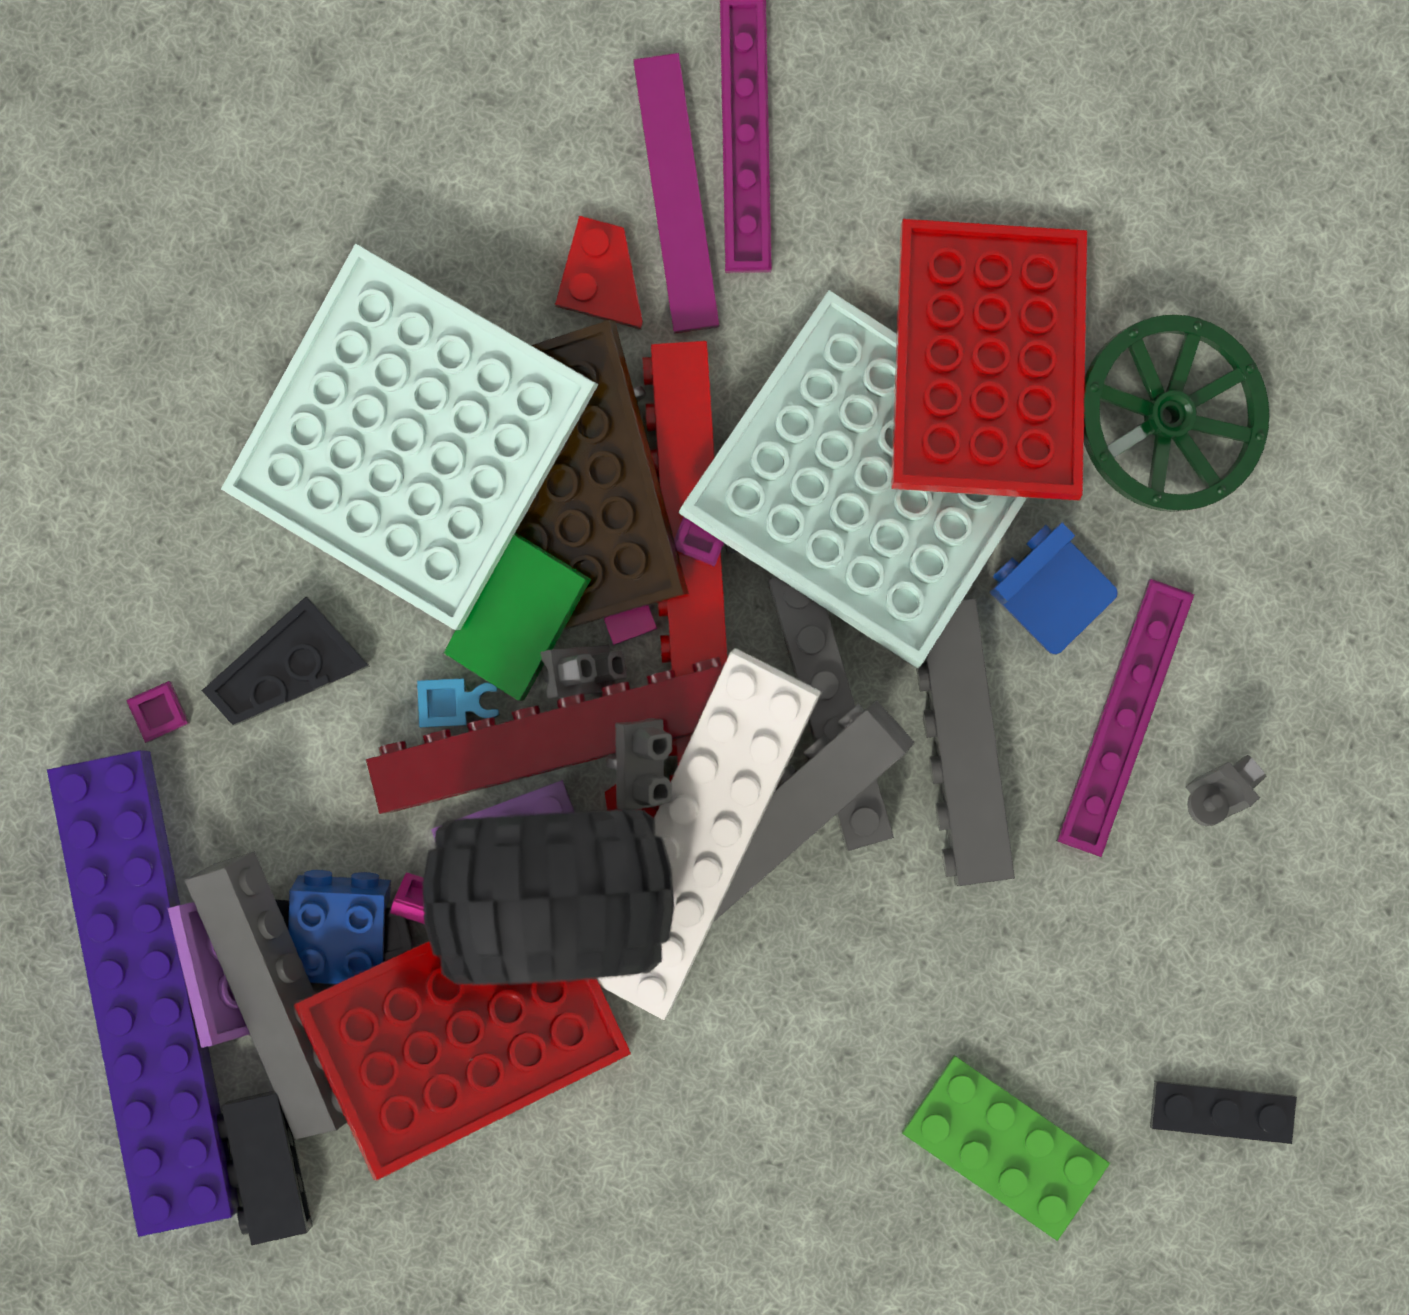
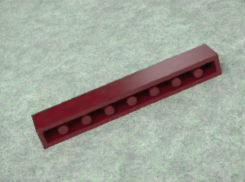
(535, 740)

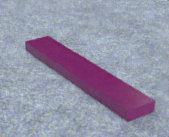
(745, 136)
(676, 193)
(1125, 717)

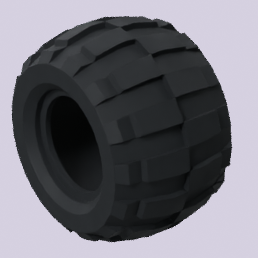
(548, 897)

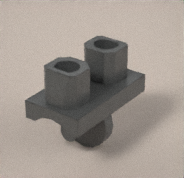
(582, 670)
(640, 764)
(1224, 791)

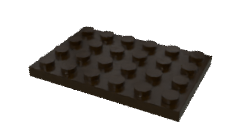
(603, 494)

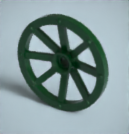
(1182, 411)

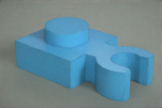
(447, 702)

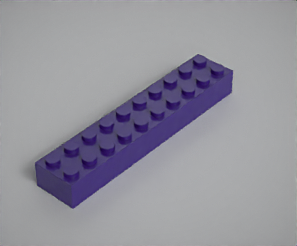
(139, 996)

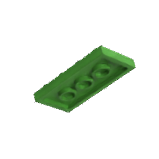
(1005, 1148)

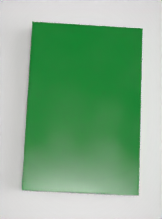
(518, 617)

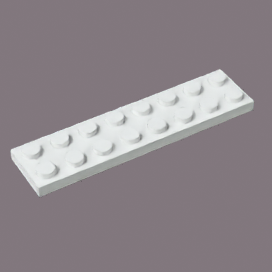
(716, 809)

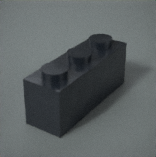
(264, 1168)

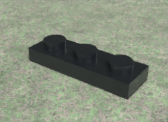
(1223, 1112)

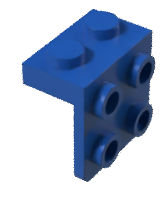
(1053, 589)
(338, 923)

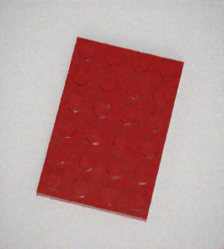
(990, 360)
(441, 1059)

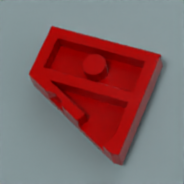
(600, 275)

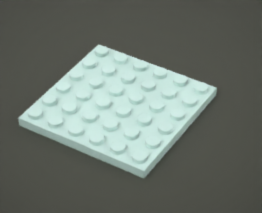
(408, 437)
(813, 496)

